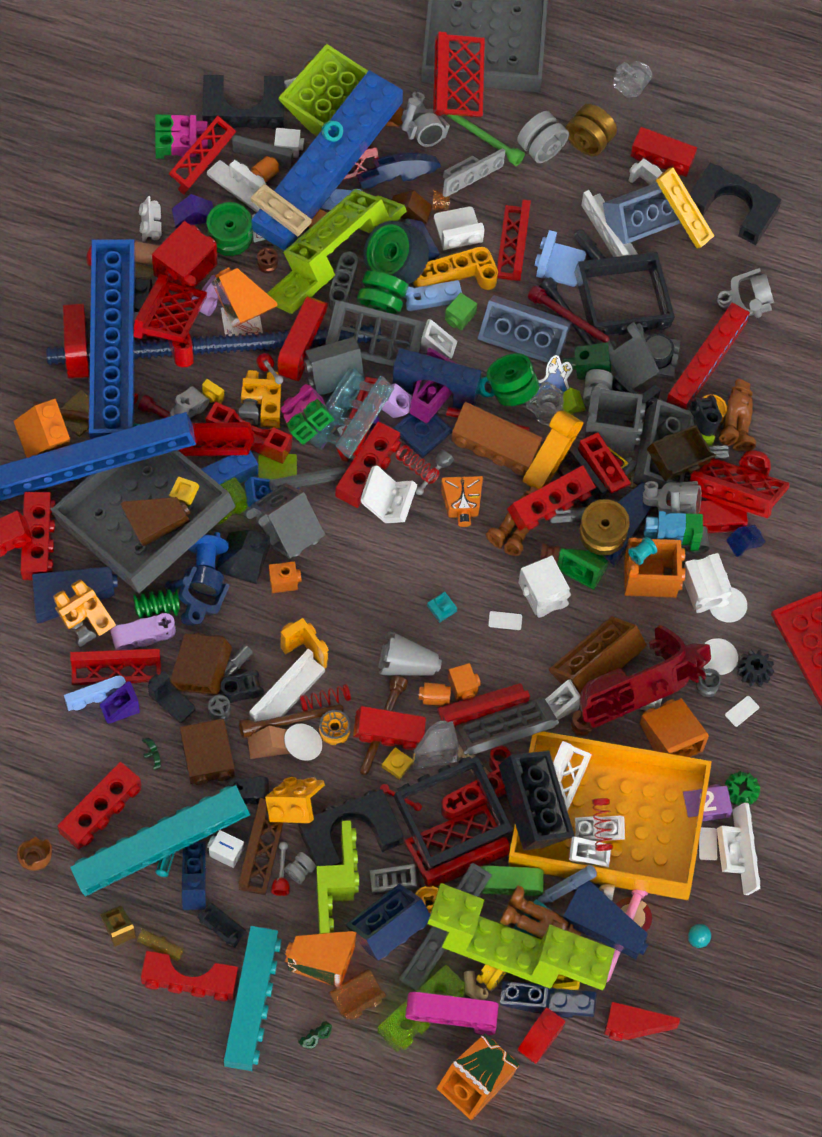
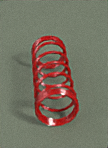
(429, 472)
(346, 692)
(601, 801)

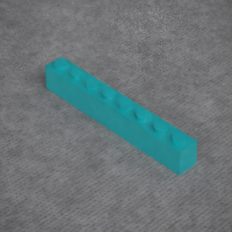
(159, 840)

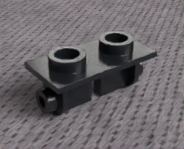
(221, 925)

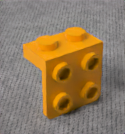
(302, 633)
(291, 800)

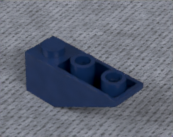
(194, 876)

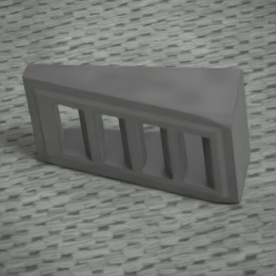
(403, 870)

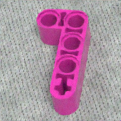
(453, 1011)

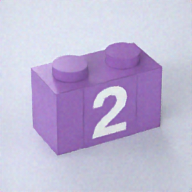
(716, 803)

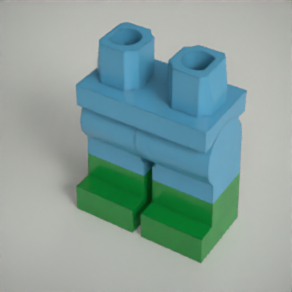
(676, 527)

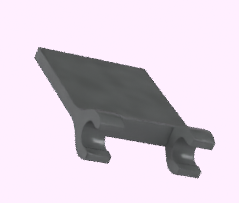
(633, 358)

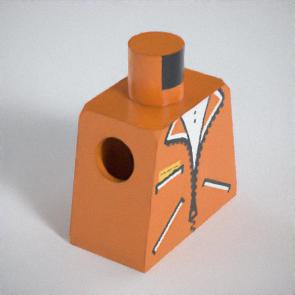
(462, 497)

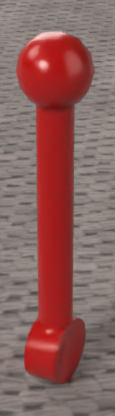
(417, 806)

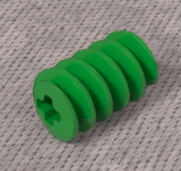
(156, 604)

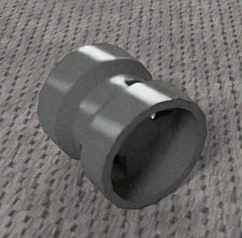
(712, 679)

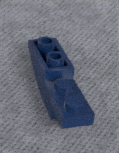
(406, 165)
(537, 997)

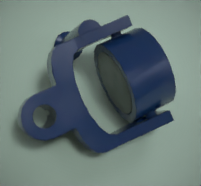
(204, 581)

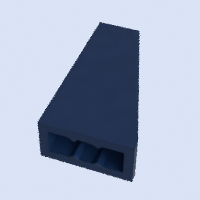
(637, 514)
(48, 584)
(604, 921)

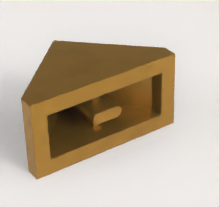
(118, 925)

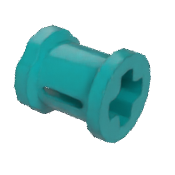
(642, 550)

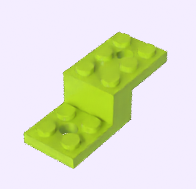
(337, 881)

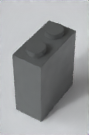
(330, 363)

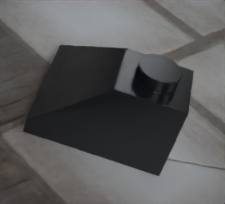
(244, 555)

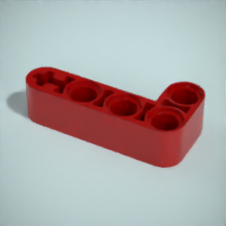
(300, 338)
(75, 341)
(181, 352)
(473, 788)

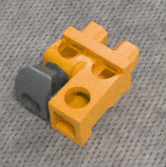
(261, 392)
(81, 606)

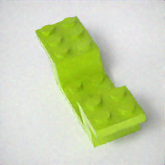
(309, 252)
(516, 951)

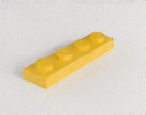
(684, 207)

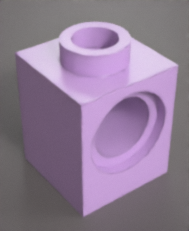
(398, 402)

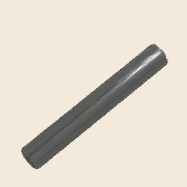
(309, 478)

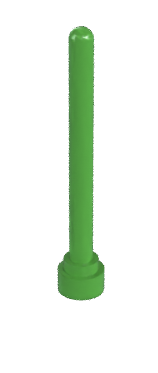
(514, 155)

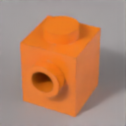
(284, 577)
(463, 682)

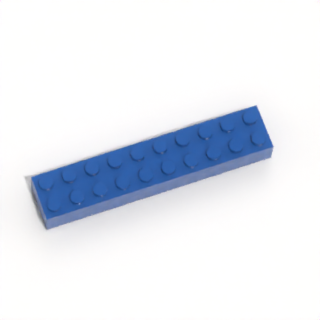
(328, 162)
(112, 337)

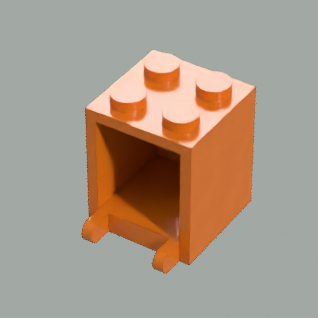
(649, 577)

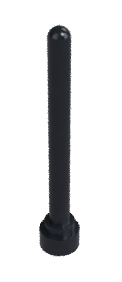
(550, 288)

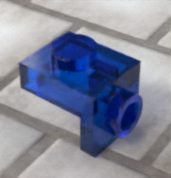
(745, 538)

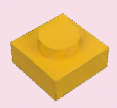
(213, 392)
(184, 490)
(397, 763)

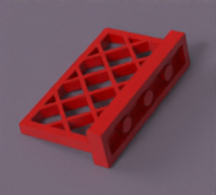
(441, 71)
(154, 306)
(740, 496)
(459, 866)

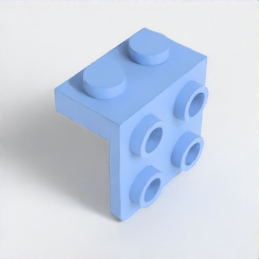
(558, 260)

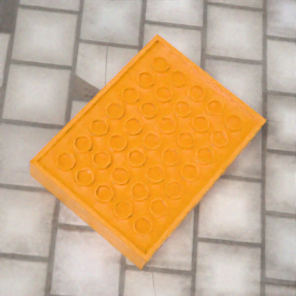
(649, 794)

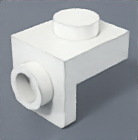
(644, 170)

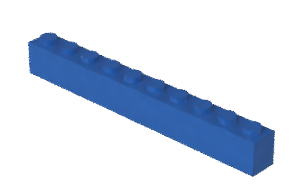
(96, 455)

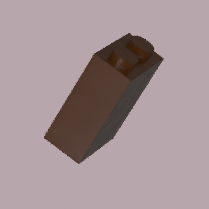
(201, 663)
(207, 752)

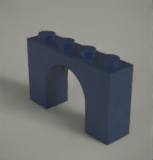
(460, 379)

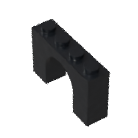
(266, 114)
(719, 182)
(371, 809)

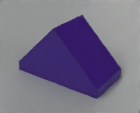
(192, 210)
(120, 704)

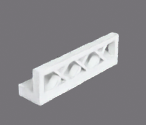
(594, 209)
(288, 688)
(561, 763)

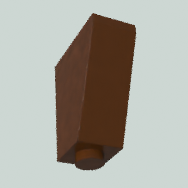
(155, 517)

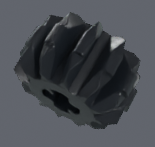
(747, 664)

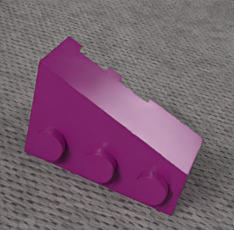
(429, 394)

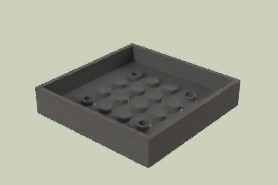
(506, 35)
(111, 534)

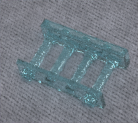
(342, 400)

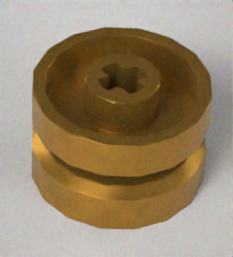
(591, 129)
(604, 527)

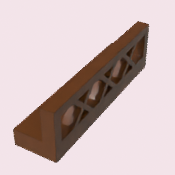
(252, 851)

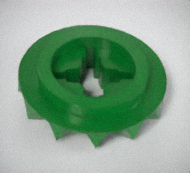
(747, 796)

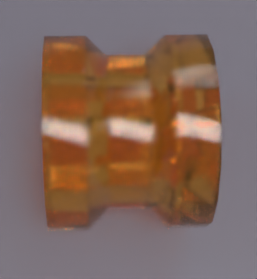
(440, 201)

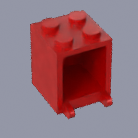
(185, 256)

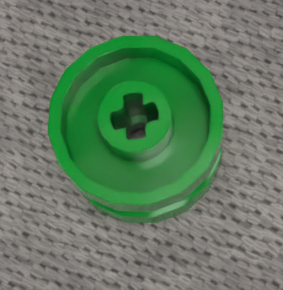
(230, 228)
(382, 292)
(513, 379)

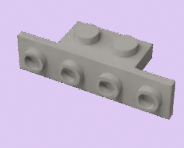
(470, 171)

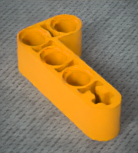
(453, 272)
(555, 447)

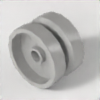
(543, 137)

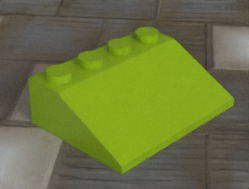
(322, 88)

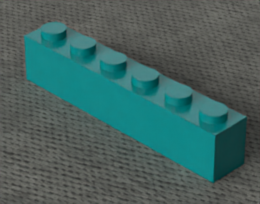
(251, 999)

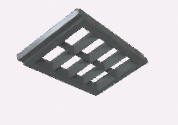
(337, 321)
(543, 711)

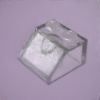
(437, 746)

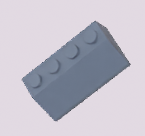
(639, 214)
(523, 329)

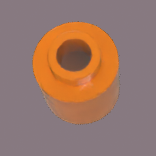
(266, 168)
(435, 694)

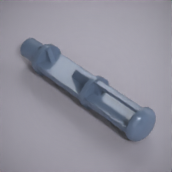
(568, 884)

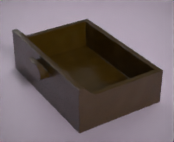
(680, 453)

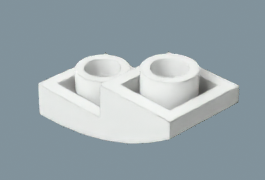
(585, 828)

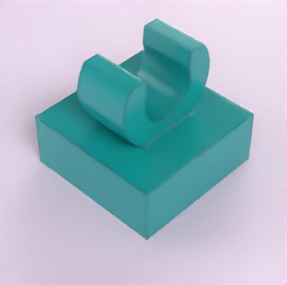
(442, 607)

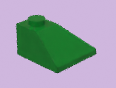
(582, 566)

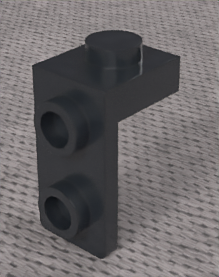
(649, 396)
(169, 698)

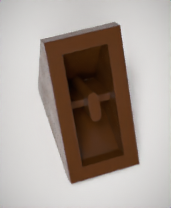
(416, 206)

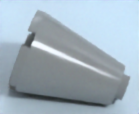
(407, 658)

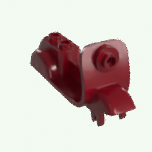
(620, 694)

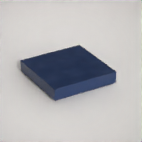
(421, 436)

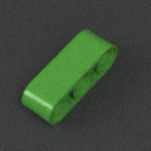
(506, 879)

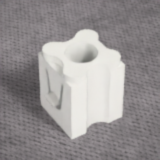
(707, 583)
(544, 586)

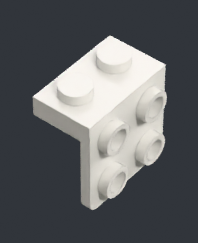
(458, 228)
(386, 497)

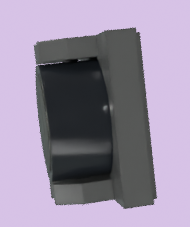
(665, 353)

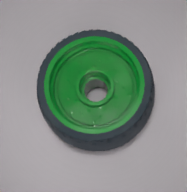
(396, 251)

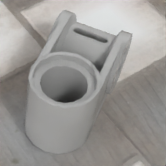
(190, 401)

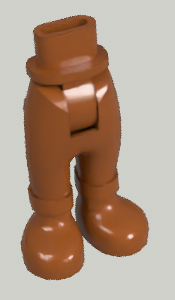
(741, 408)
(498, 536)
(544, 915)

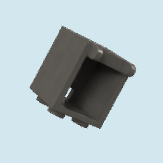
(607, 416)
(287, 520)

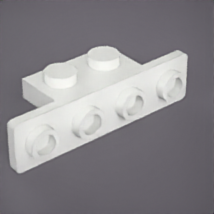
(237, 180)
(738, 849)

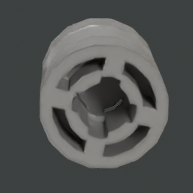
(300, 867)

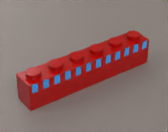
(708, 356)

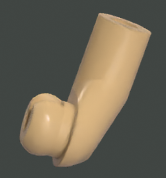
(472, 989)

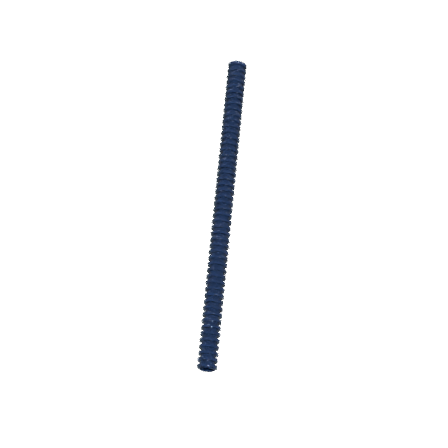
(219, 344)

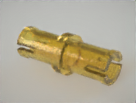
(160, 944)

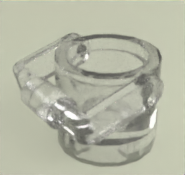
(633, 80)
(547, 403)

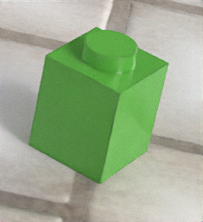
(460, 311)

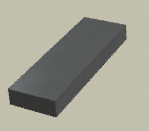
(260, 150)

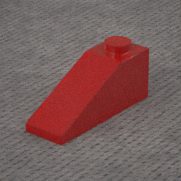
(603, 462)
(632, 1022)

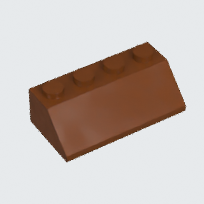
(495, 439)
(600, 653)

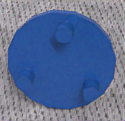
(207, 548)

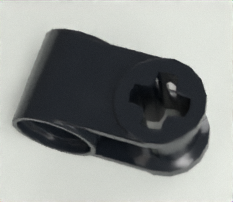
(705, 414)
(246, 686)
(251, 788)

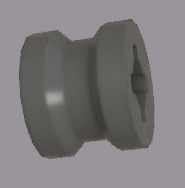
(219, 702)

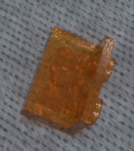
(357, 995)

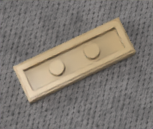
(281, 210)

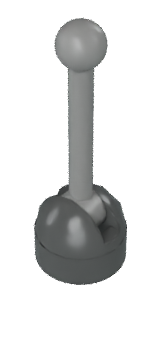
(443, 460)

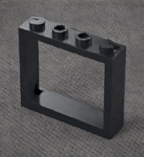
(621, 265)
(445, 773)

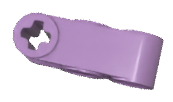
(143, 632)

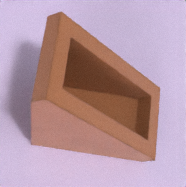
(267, 742)

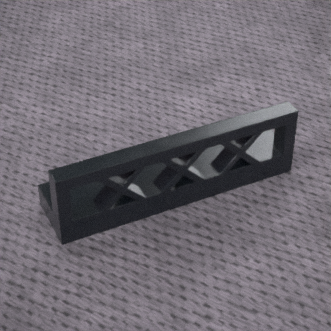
(576, 461)

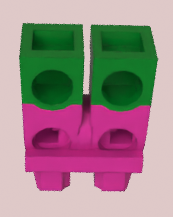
(177, 134)
(303, 410)

